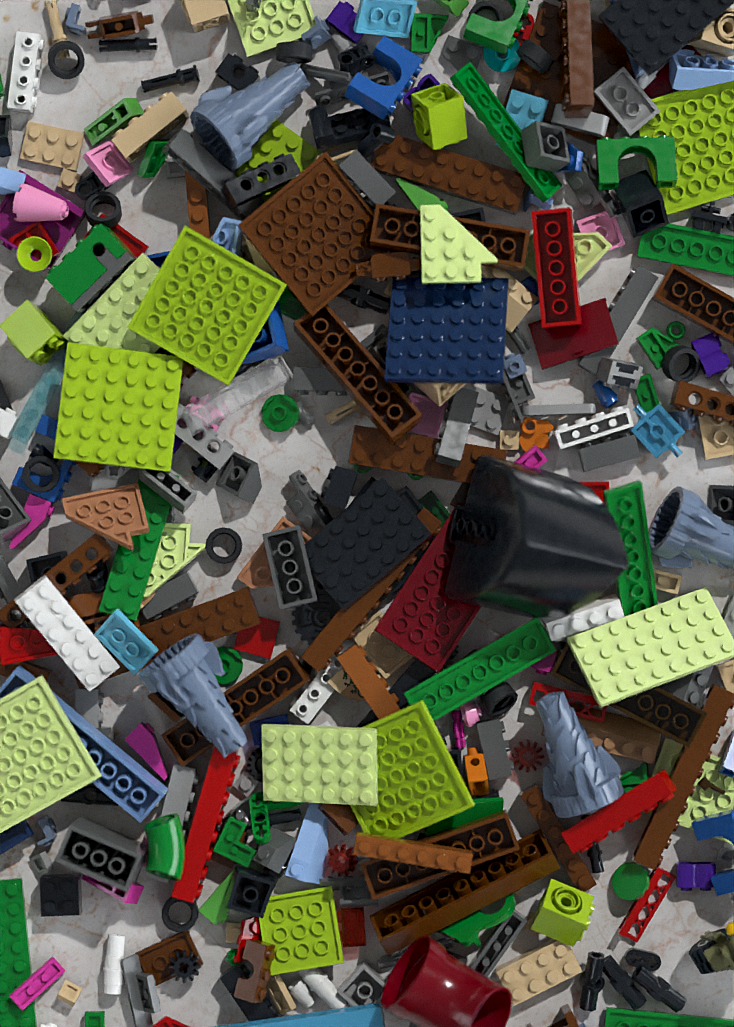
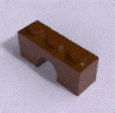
(261, 956)

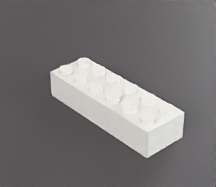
(66, 633)

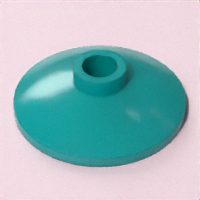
(499, 63)

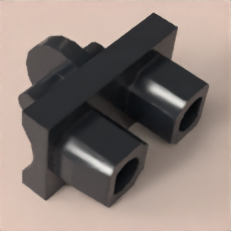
(700, 218)

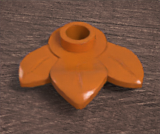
(535, 436)

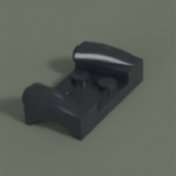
(342, 126)

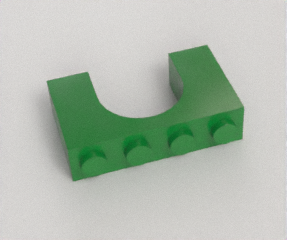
(497, 34)
(659, 150)

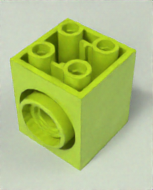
(439, 116)
(33, 333)
(563, 913)

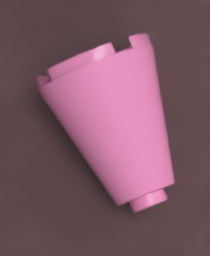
(37, 205)

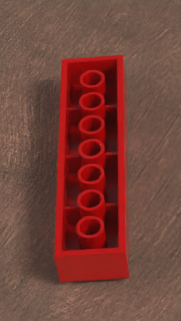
(204, 824)

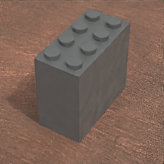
(102, 853)

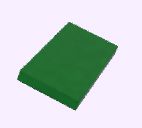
(482, 808)

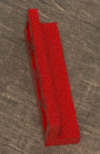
(571, 695)
(636, 907)

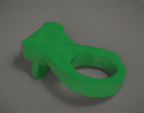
(467, 929)

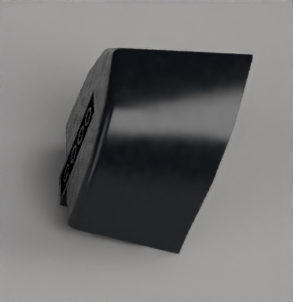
(531, 542)

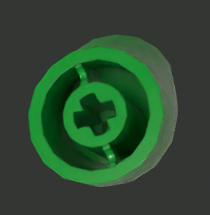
(165, 847)

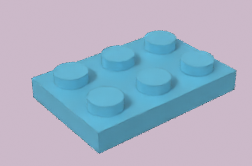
(385, 17)
(525, 108)
(126, 641)

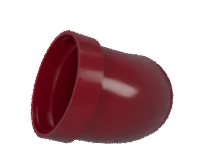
(442, 991)

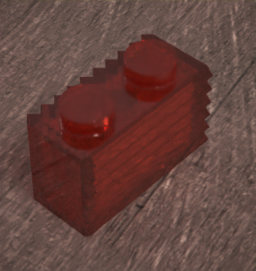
(353, 926)

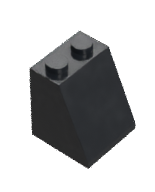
(640, 203)

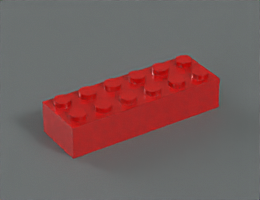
(556, 267)
(624, 809)

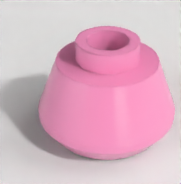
(470, 713)

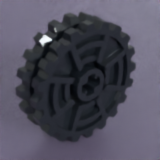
(306, 615)

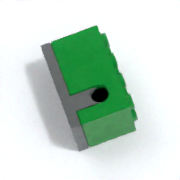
(87, 274)

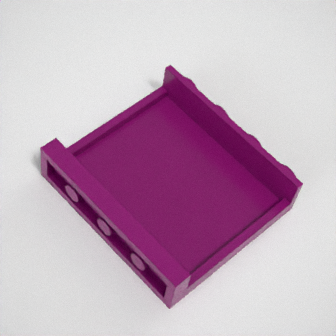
(60, 230)

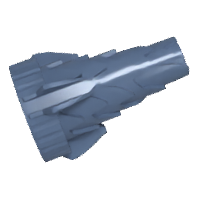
(234, 122)
(689, 530)
(188, 680)
(579, 773)

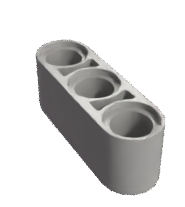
(594, 125)

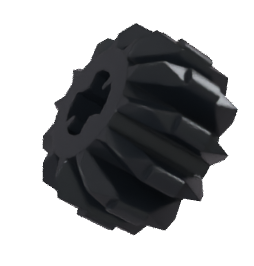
(177, 962)

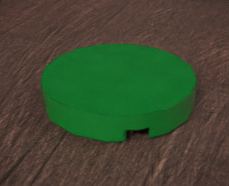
(280, 413)
(231, 663)
(630, 881)

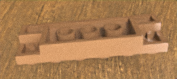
(620, 735)

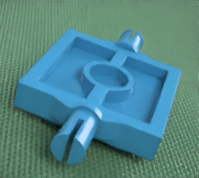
(658, 431)

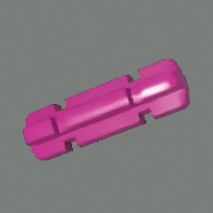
(458, 729)

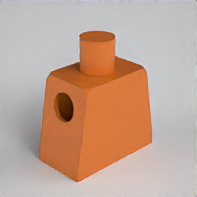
(476, 773)

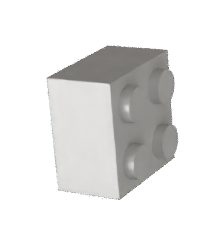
(362, 986)

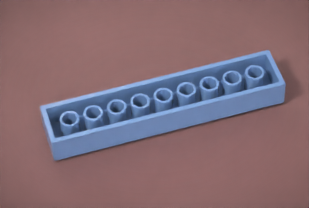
(121, 775)

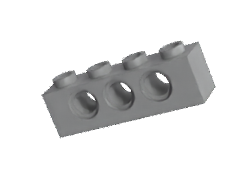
(218, 458)

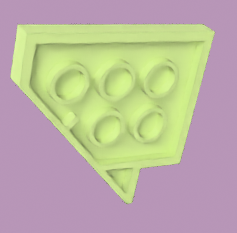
(588, 249)
(449, 250)
(172, 555)

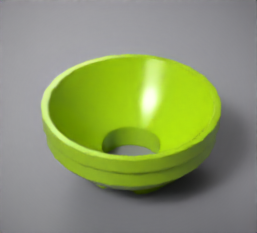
(24, 254)

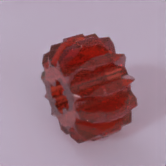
(522, 760)
(344, 867)

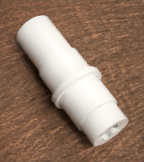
(113, 970)
(323, 987)

